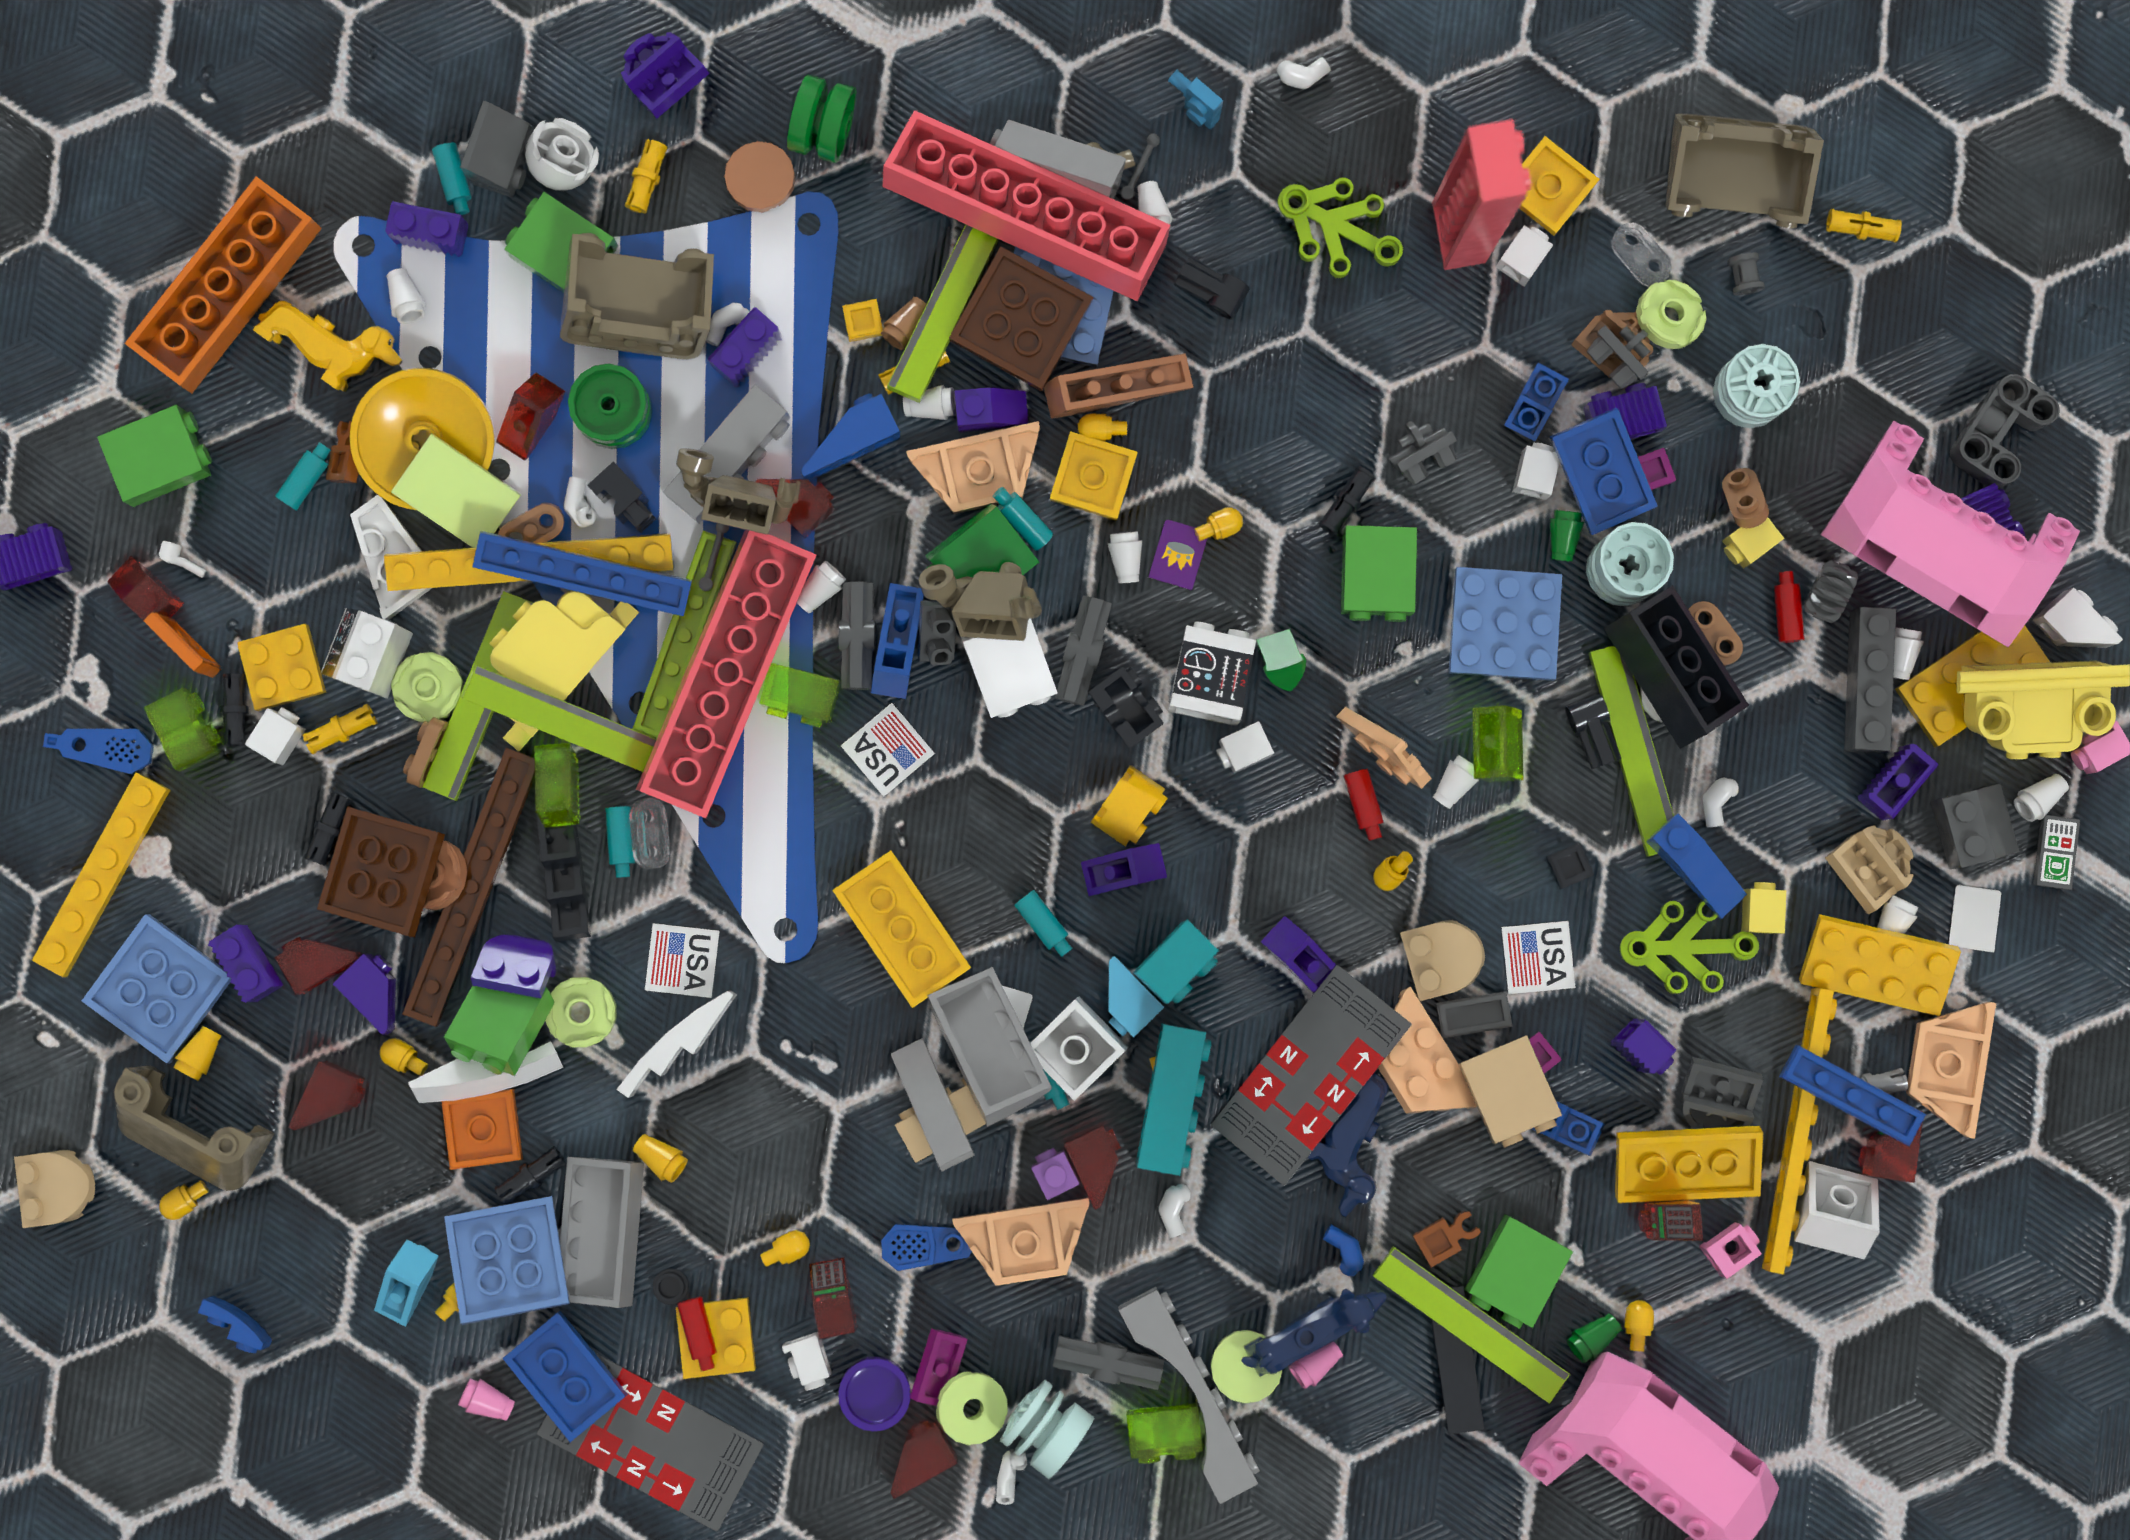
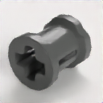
(1745, 274)

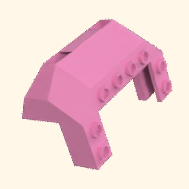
(1944, 545)
(1658, 1450)

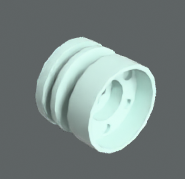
(1751, 405)
(1647, 556)
(1047, 1429)

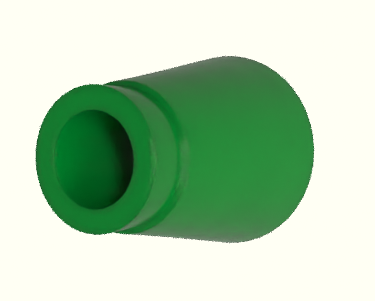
(1565, 534)
(1593, 1338)

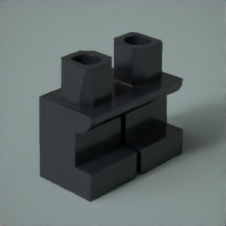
(628, 497)

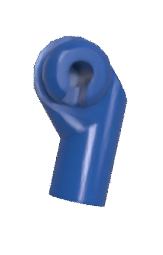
(1349, 1248)

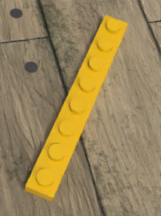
(455, 567)
(1796, 1144)

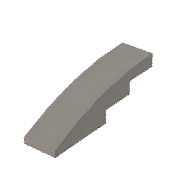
(932, 1104)

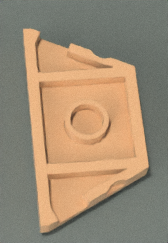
(975, 467)
(1387, 747)
(1951, 1065)
(1422, 1066)
(1025, 1240)

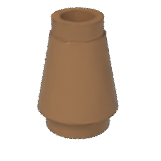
(902, 324)

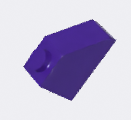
(990, 409)
(1124, 869)
(1298, 954)
(371, 990)

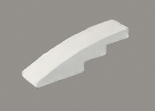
(688, 1034)
(470, 1079)

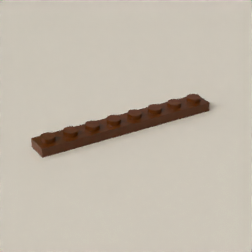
(483, 862)

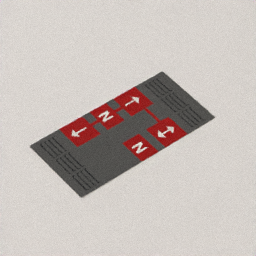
(1311, 1075)
(665, 1449)

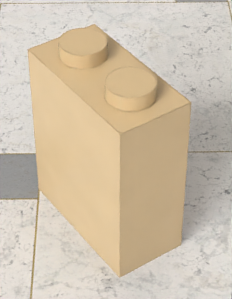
(1511, 1091)

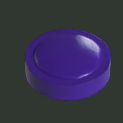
(874, 1393)

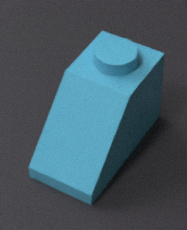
(1129, 1000)
(405, 1282)

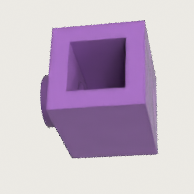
(1054, 1173)

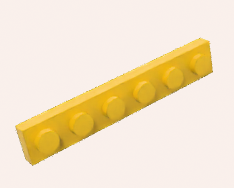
(101, 875)

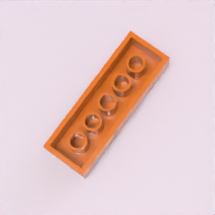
(223, 285)

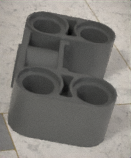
(1992, 421)

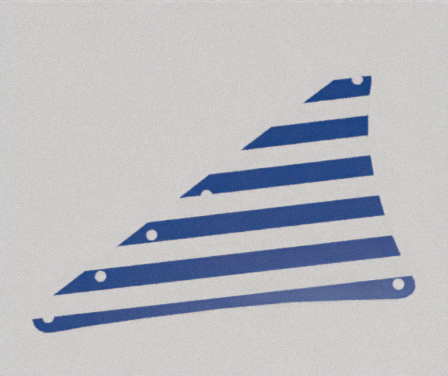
(503, 326)

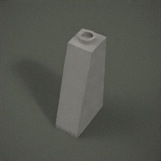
(1063, 156)

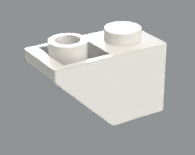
(2075, 623)

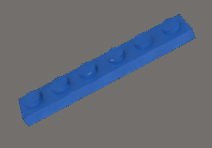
(581, 573)

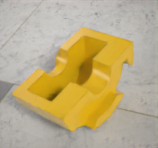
(1128, 806)

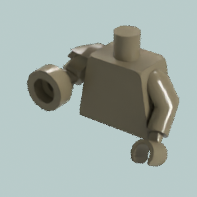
(733, 499)
(986, 605)

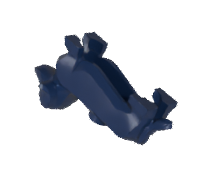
(1344, 1141)
(1313, 1331)

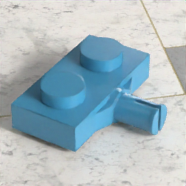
(1201, 102)

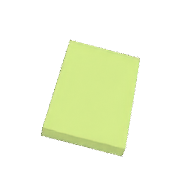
(455, 491)

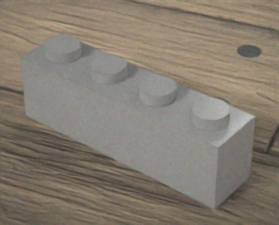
(736, 444)

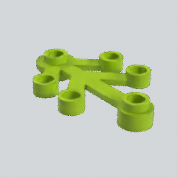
(1334, 223)
(1683, 948)

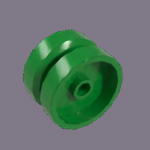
(821, 118)
(595, 391)

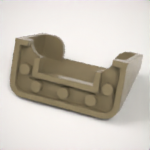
(1743, 167)
(636, 300)
(223, 1160)

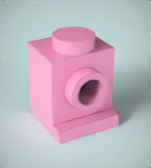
(2101, 750)
(1745, 1251)

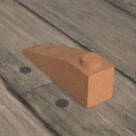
(1116, 385)

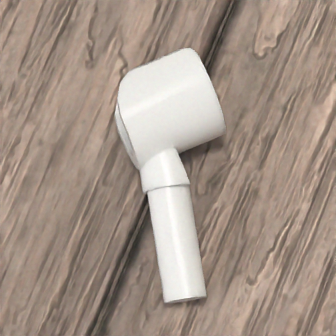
(170, 553)

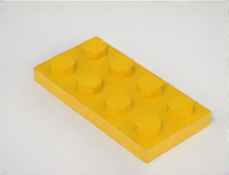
(1933, 691)
(901, 929)
(1879, 965)
(1688, 1164)

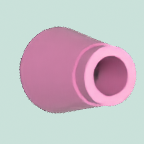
(1316, 1365)
(485, 1400)

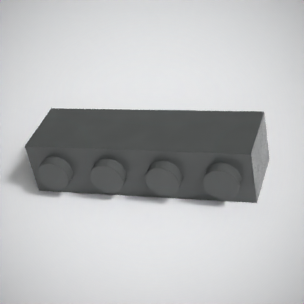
(1870, 680)

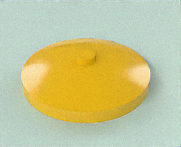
(401, 416)

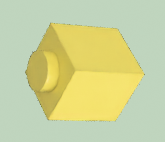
(1749, 544)
(1764, 909)

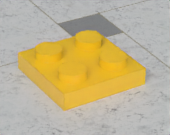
(1556, 185)
(1093, 476)
(281, 667)
(732, 1337)

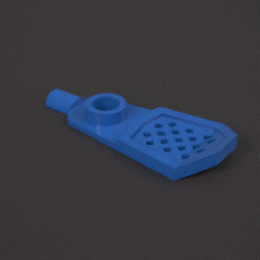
(97, 747)
(935, 1245)

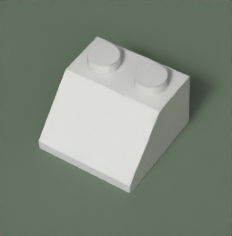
(1077, 1048)
(1838, 1210)

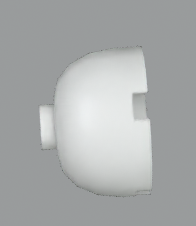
(560, 154)

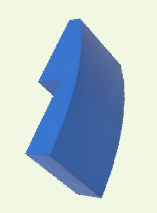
(1536, 402)
(1575, 1130)
(244, 1329)

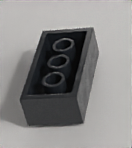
(1676, 667)

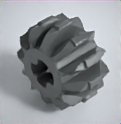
(1831, 591)

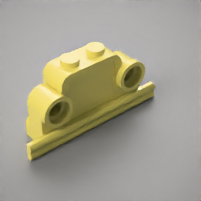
(555, 647)
(2040, 704)

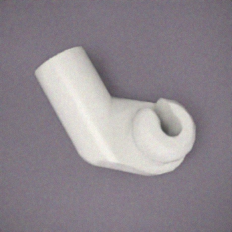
(1301, 76)
(723, 318)
(576, 506)
(1715, 798)
(1170, 1208)
(1007, 1476)

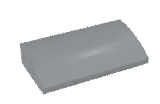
(989, 1045)
(601, 1230)

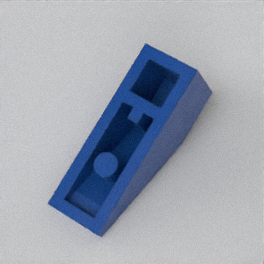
(856, 434)
(897, 641)
(1697, 865)

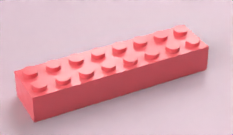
(1480, 193)
(1025, 205)
(726, 672)

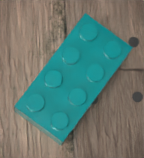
(1176, 962)
(1171, 1099)

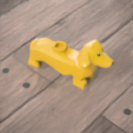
(325, 348)

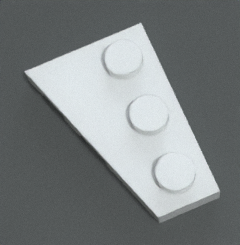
(381, 534)

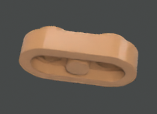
(1745, 498)
(530, 526)
(1717, 631)
(430, 737)

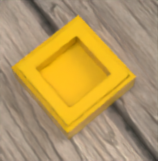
(862, 320)

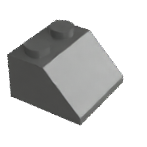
(497, 151)
(1975, 826)

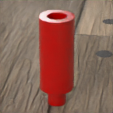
(1789, 609)
(1364, 802)
(697, 1331)

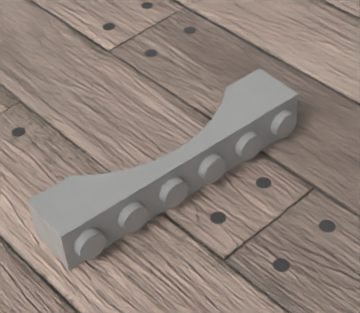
(1223, 1461)

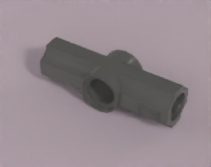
(857, 635)
(1083, 650)
(1108, 1362)

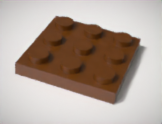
(1021, 318)
(381, 872)

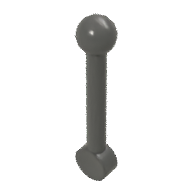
(1128, 192)
(706, 583)

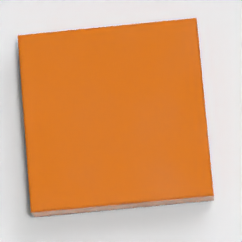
(183, 644)
(482, 1130)

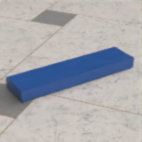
(1852, 1095)

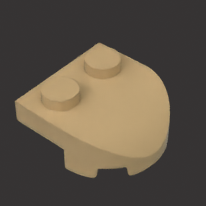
(1873, 865)
(1443, 957)
(52, 1187)

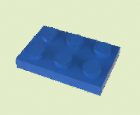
(1603, 471)
(565, 1376)

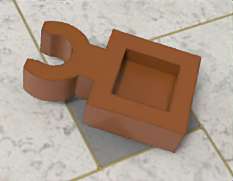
(341, 463)
(1441, 1241)

